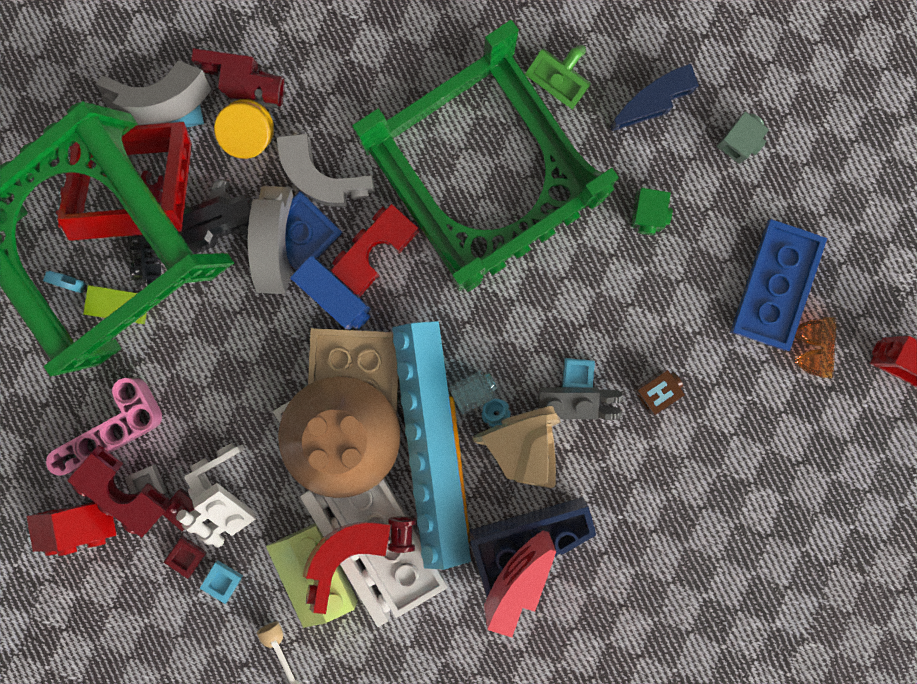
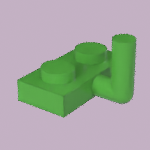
(559, 77)

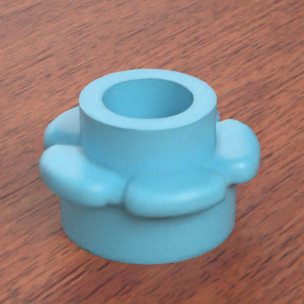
(493, 406)

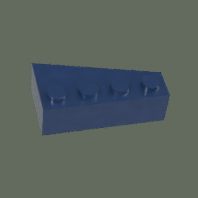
(498, 542)

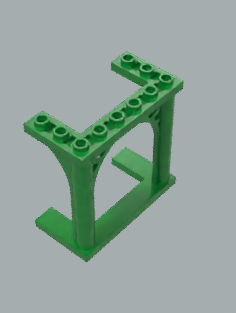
(98, 133)
(583, 181)

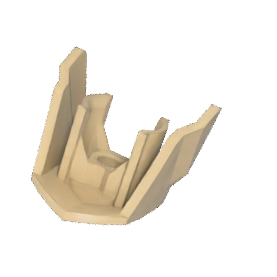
(525, 446)

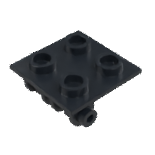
(138, 269)

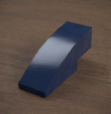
(657, 97)

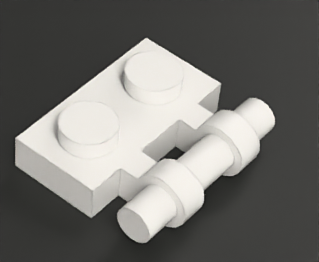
(222, 509)

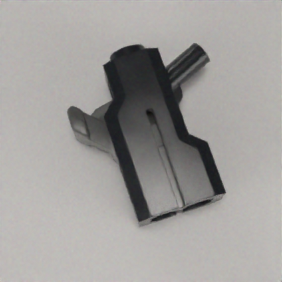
(215, 218)

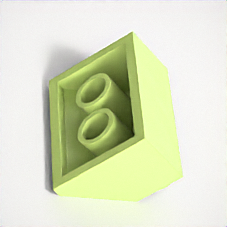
(290, 559)

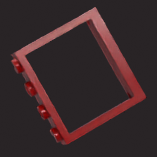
(116, 223)

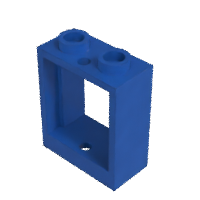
(331, 294)

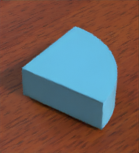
(64, 281)

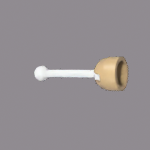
(271, 637)

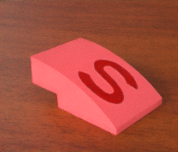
(519, 584)

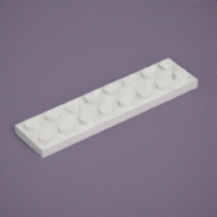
(398, 575)

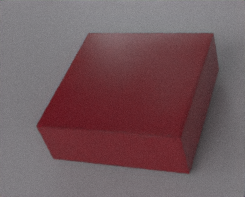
(185, 557)

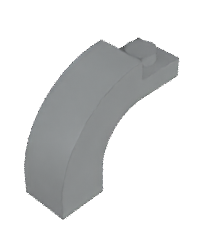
(162, 102)
(298, 164)
(266, 240)

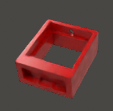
(897, 357)

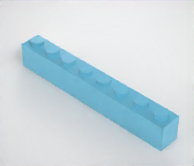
(431, 445)

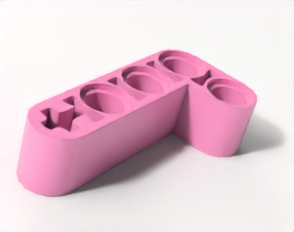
(103, 433)

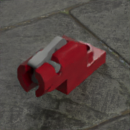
(240, 77)

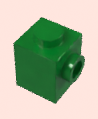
(651, 211)

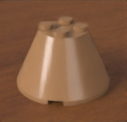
(339, 437)

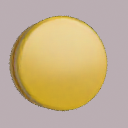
(244, 128)

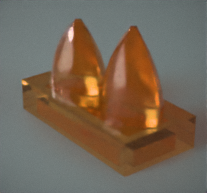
(823, 334)

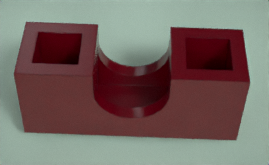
(134, 511)

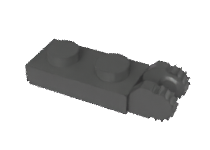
(581, 402)

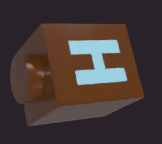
(660, 391)

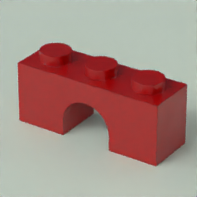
(388, 228)

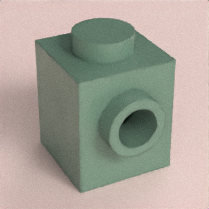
(744, 137)

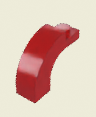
(333, 550)

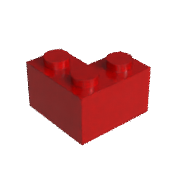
(65, 528)

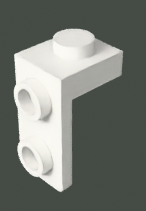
(197, 478)

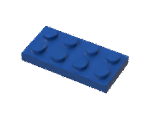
(778, 285)

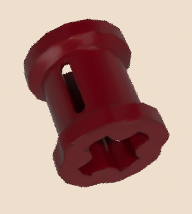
(401, 534)

